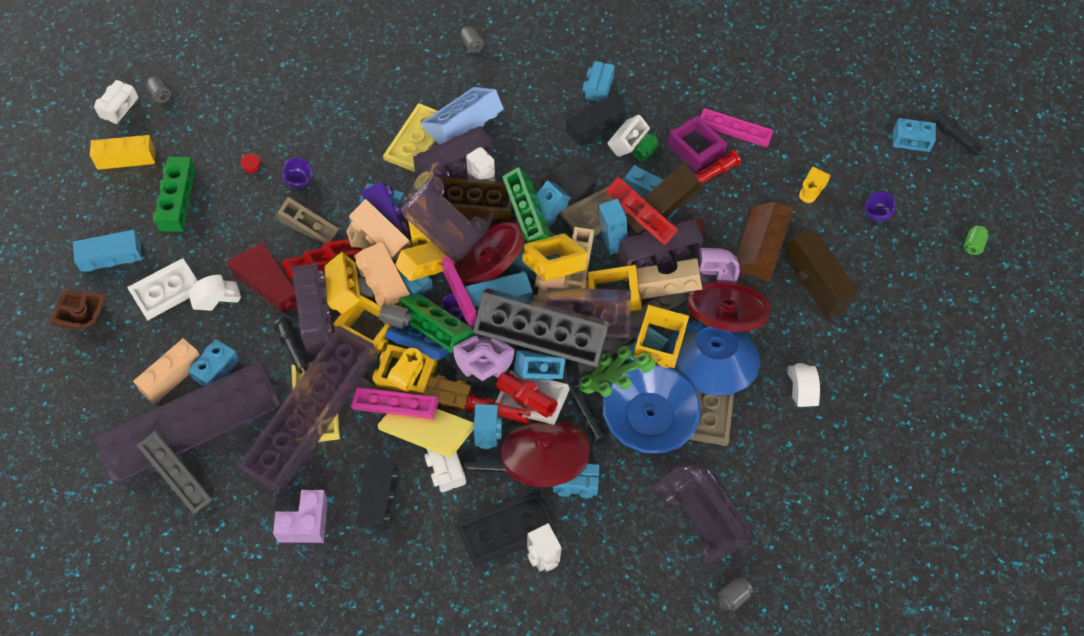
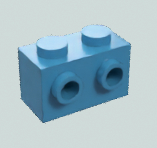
(914, 134)
(552, 201)
(213, 364)
(537, 364)
(487, 426)

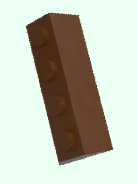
(763, 239)

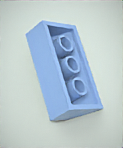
(463, 114)

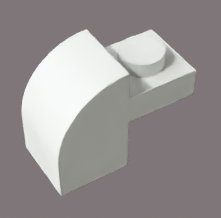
(211, 290)
(805, 384)

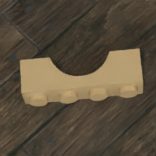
(584, 239)

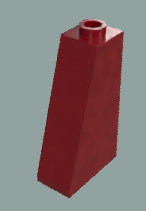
(263, 275)

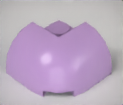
(719, 263)
(483, 357)

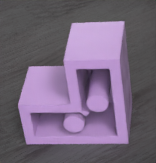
(305, 525)

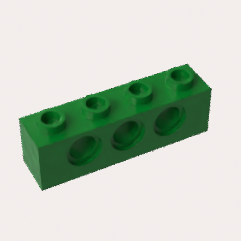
(174, 194)
(526, 205)
(435, 322)

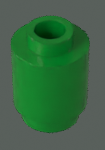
(645, 147)

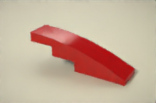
(641, 211)
(321, 256)

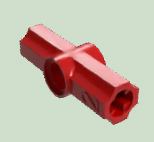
(526, 394)

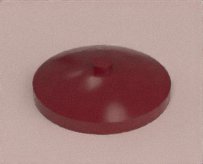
(491, 254)
(729, 306)
(545, 453)

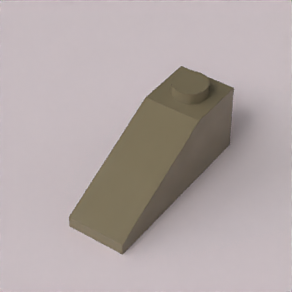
(305, 221)

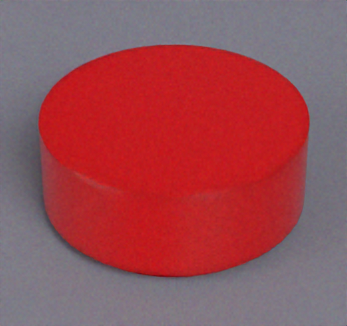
(250, 163)

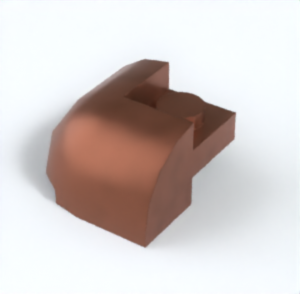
(77, 310)

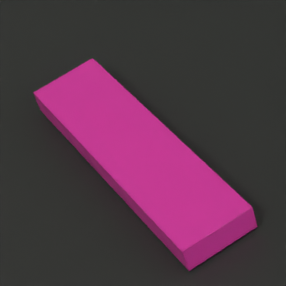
(737, 128)
(459, 291)
(395, 403)

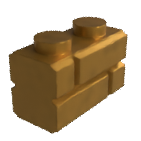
(451, 394)

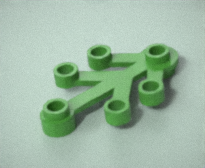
(592, 381)

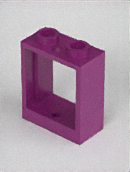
(694, 160)

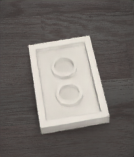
(163, 289)
(553, 389)

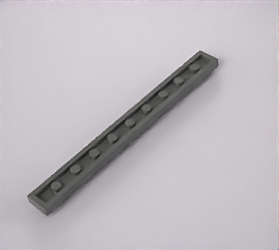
(612, 345)

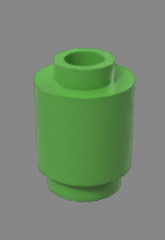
(976, 240)

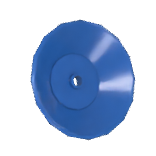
(715, 359)
(667, 397)

